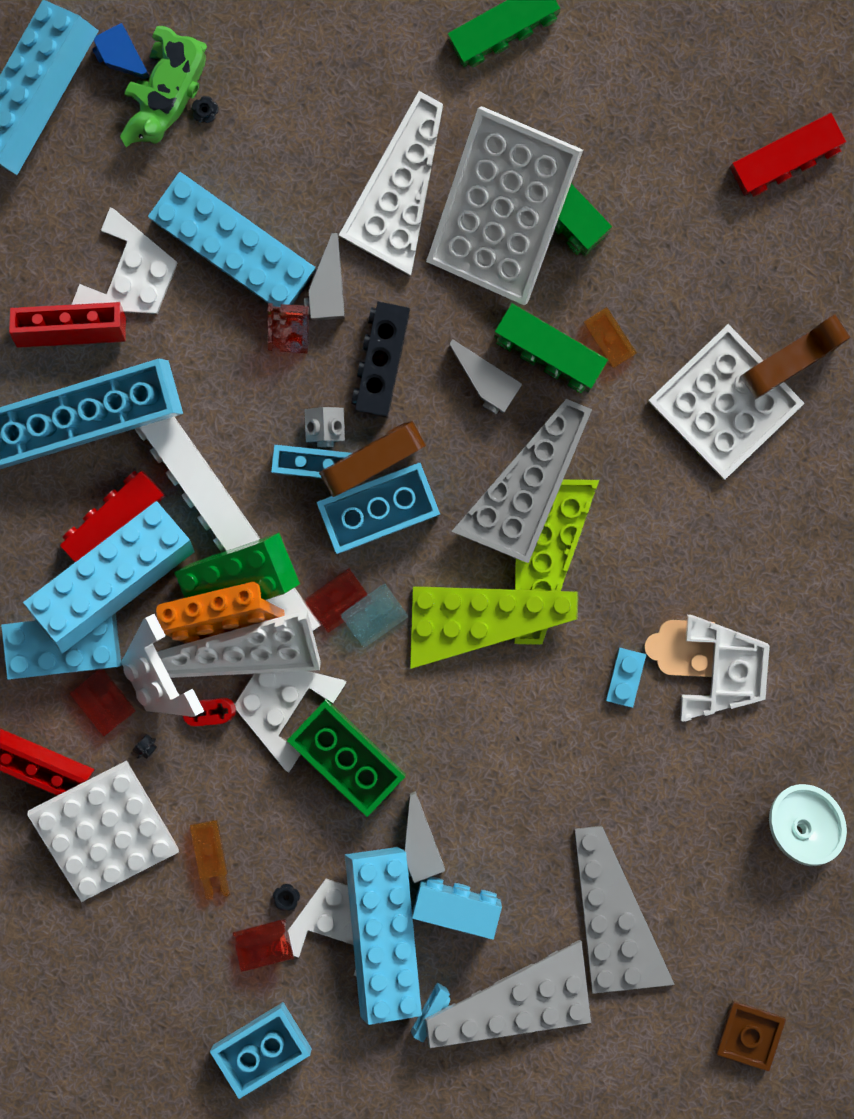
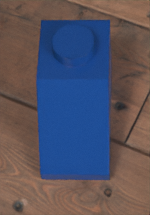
(118, 52)

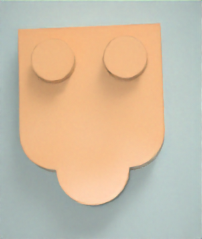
(676, 654)

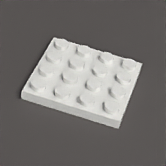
(715, 407)
(103, 831)

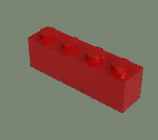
(787, 155)
(67, 324)
(116, 512)
(40, 765)

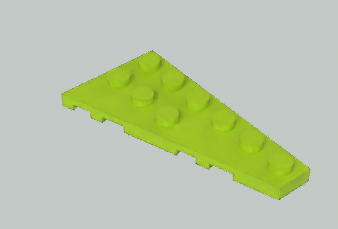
(555, 545)
(471, 618)

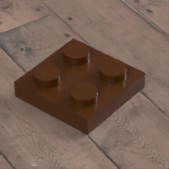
(750, 1035)

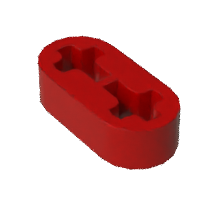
(210, 718)

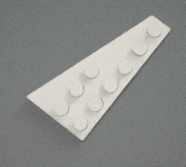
(393, 202)
(265, 647)

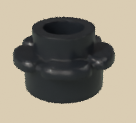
(209, 115)
(145, 747)
(281, 903)

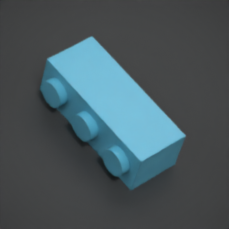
(303, 461)

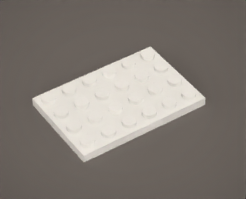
(503, 205)

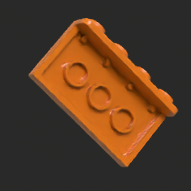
(215, 613)

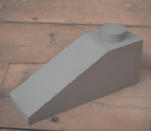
(326, 289)
(489, 382)
(420, 846)

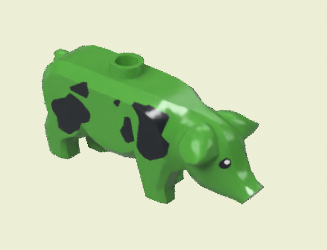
(168, 88)

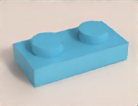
(626, 677)
(437, 1001)

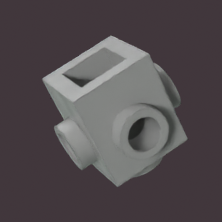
(324, 426)

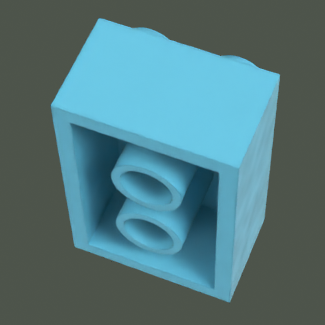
(457, 907)
(261, 1050)

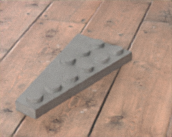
(520, 499)
(617, 935)
(527, 1001)

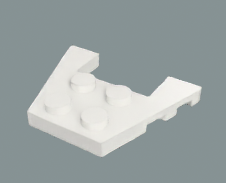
(140, 275)
(737, 669)
(150, 678)
(271, 701)
(324, 914)

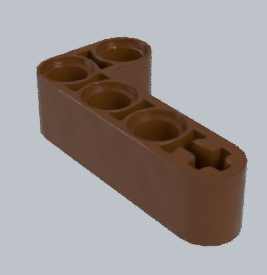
(795, 357)
(372, 458)

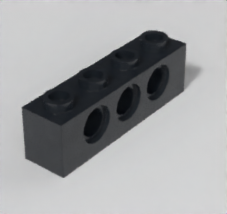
(397, 318)

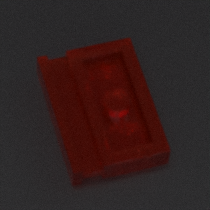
(288, 328)
(336, 598)
(103, 702)
(263, 945)

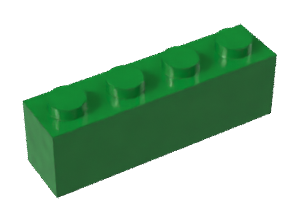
(499, 26)

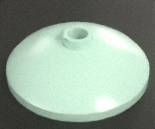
(817, 816)

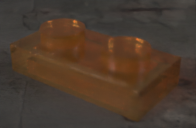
(609, 337)

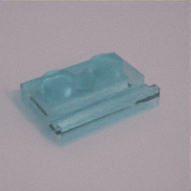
(374, 615)

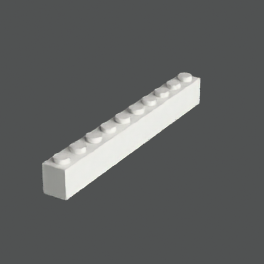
(209, 497)

